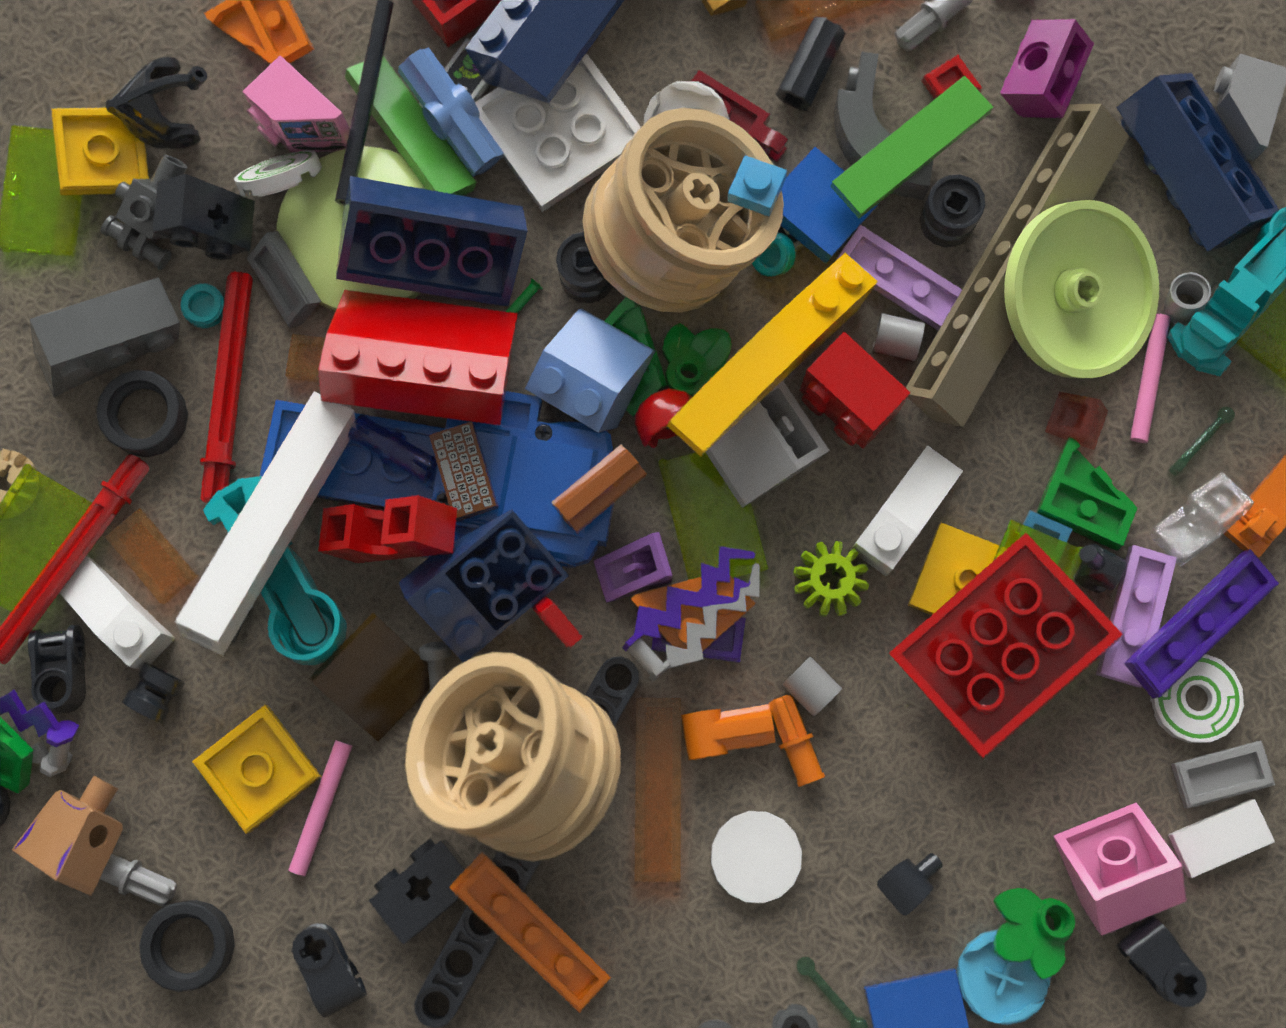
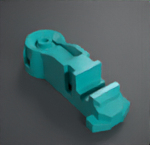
(1236, 303)
(287, 590)

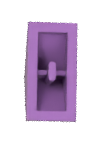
(634, 568)

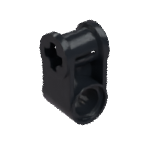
(58, 658)
(1159, 958)
(329, 977)

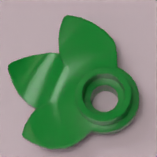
(698, 354)
(1027, 934)

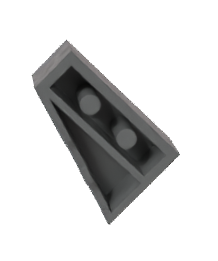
(102, 334)

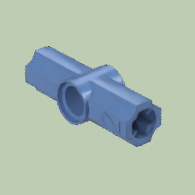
(450, 111)

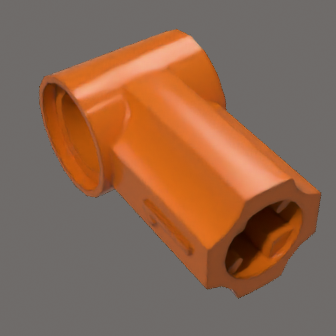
(717, 732)

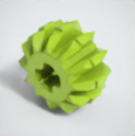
(844, 587)

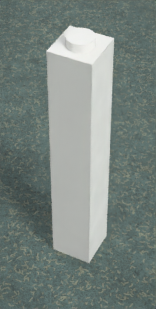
(266, 525)

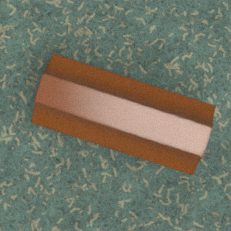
(599, 488)

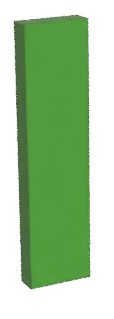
(409, 132)
(911, 147)

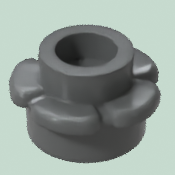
(794, 1014)

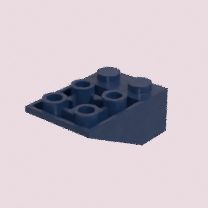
(482, 584)

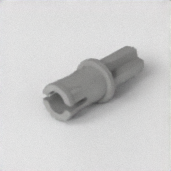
(930, 19)
(139, 881)

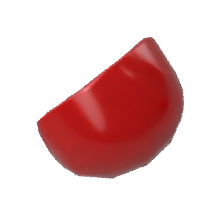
(656, 413)

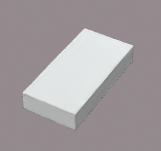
(1221, 838)

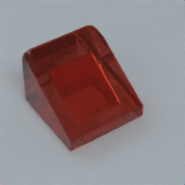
(1077, 418)

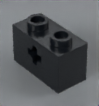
(203, 216)
(395, 899)

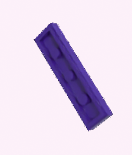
(1201, 624)

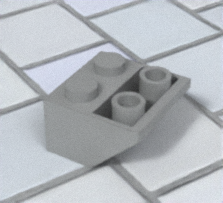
(767, 446)

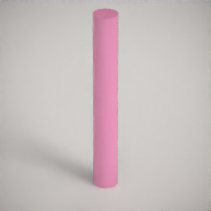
(1150, 379)
(320, 808)

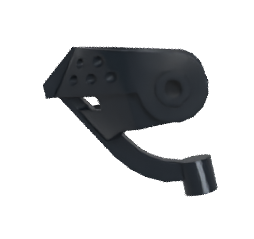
(139, 93)

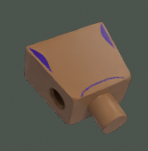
(73, 836)

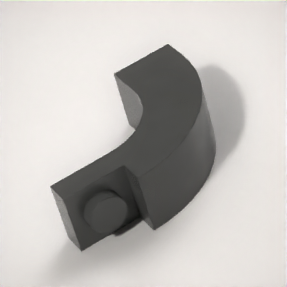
(859, 128)

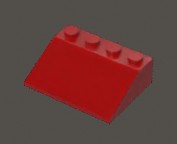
(417, 357)
(1005, 645)

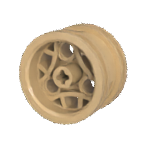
(664, 217)
(512, 757)

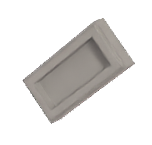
(1223, 774)

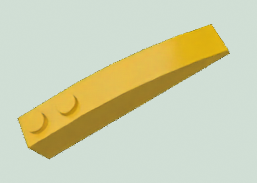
(773, 354)

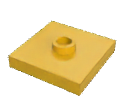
(95, 151)
(949, 566)
(256, 769)

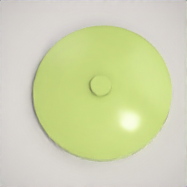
(313, 220)
(1081, 289)

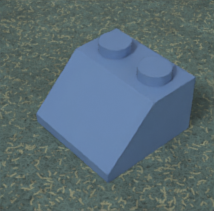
(590, 371)

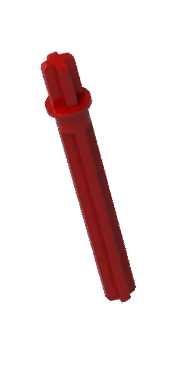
(226, 385)
(70, 554)

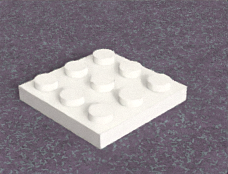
(563, 141)

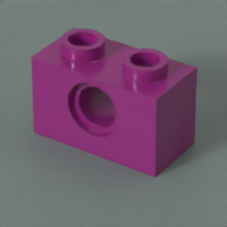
(1047, 68)

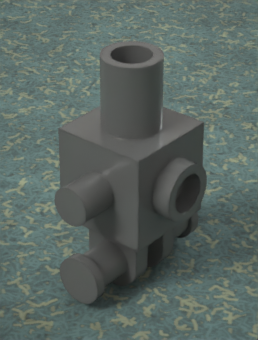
(138, 214)

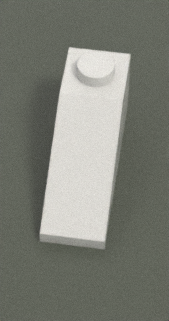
(907, 511)
(115, 615)

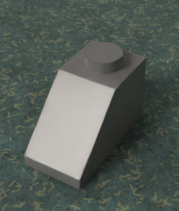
(1250, 101)

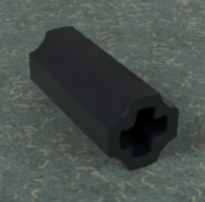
(810, 63)

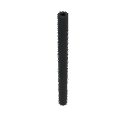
(365, 97)

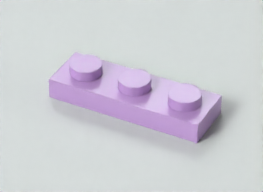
(903, 278)
(1137, 609)

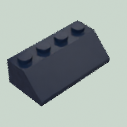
(537, 43)
(1196, 160)
(430, 241)

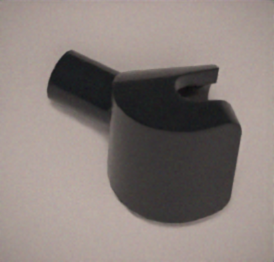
(1099, 569)
(909, 884)

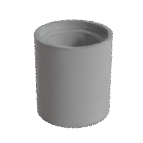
(1190, 284)
(898, 337)
(811, 686)

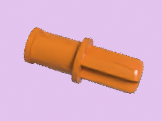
(795, 740)

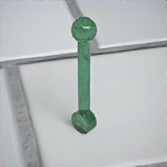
(1224, 415)
(806, 966)

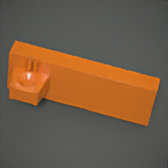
(1266, 517)

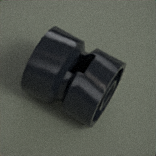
(952, 210)
(578, 272)

